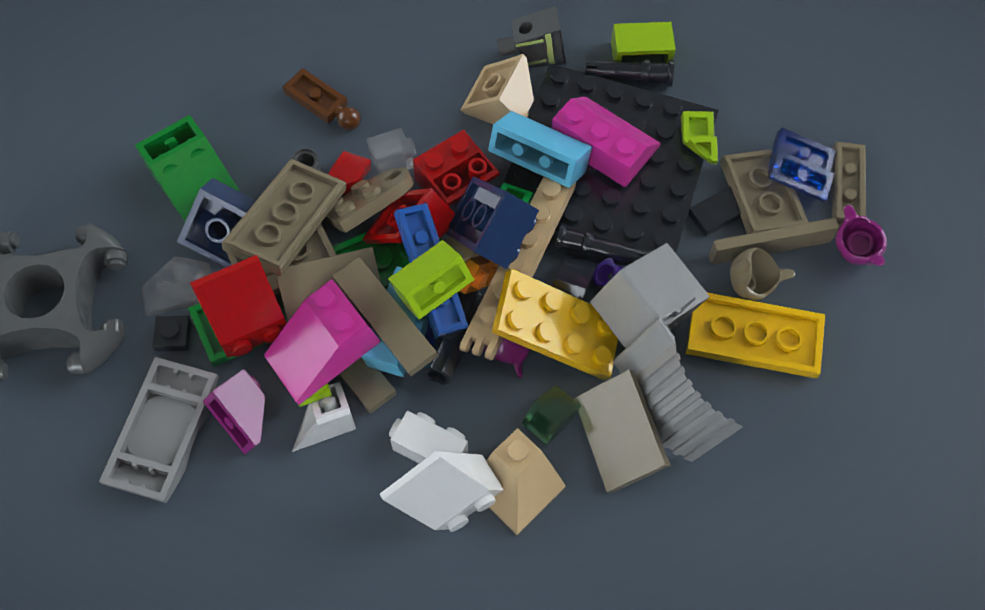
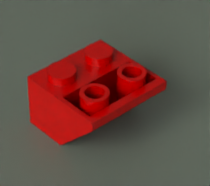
(451, 167)

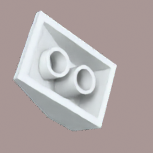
(445, 489)

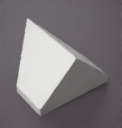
(325, 419)

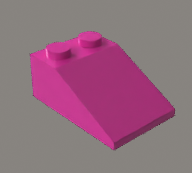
(319, 342)

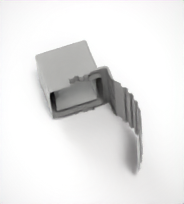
(641, 310)

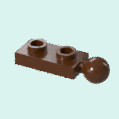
(321, 100)

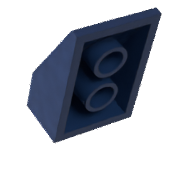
(492, 222)

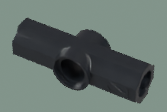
(448, 346)

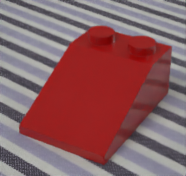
(240, 306)

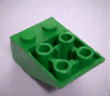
(182, 163)

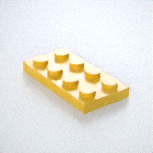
(554, 325)
(757, 335)

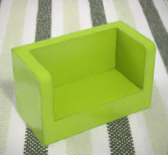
(643, 40)
(431, 279)

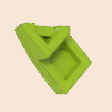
(699, 134)

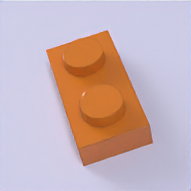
(482, 272)

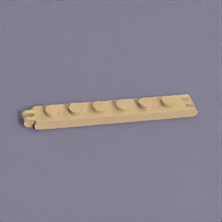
(551, 201)

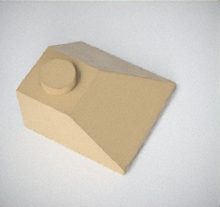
(501, 89)
(526, 479)

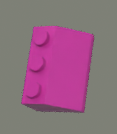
(616, 145)

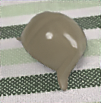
(756, 274)

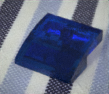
(801, 164)

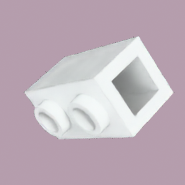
(419, 437)

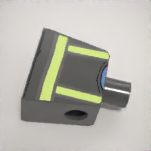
(537, 38)

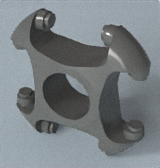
(71, 320)

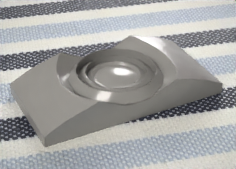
(160, 431)

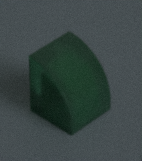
(550, 414)

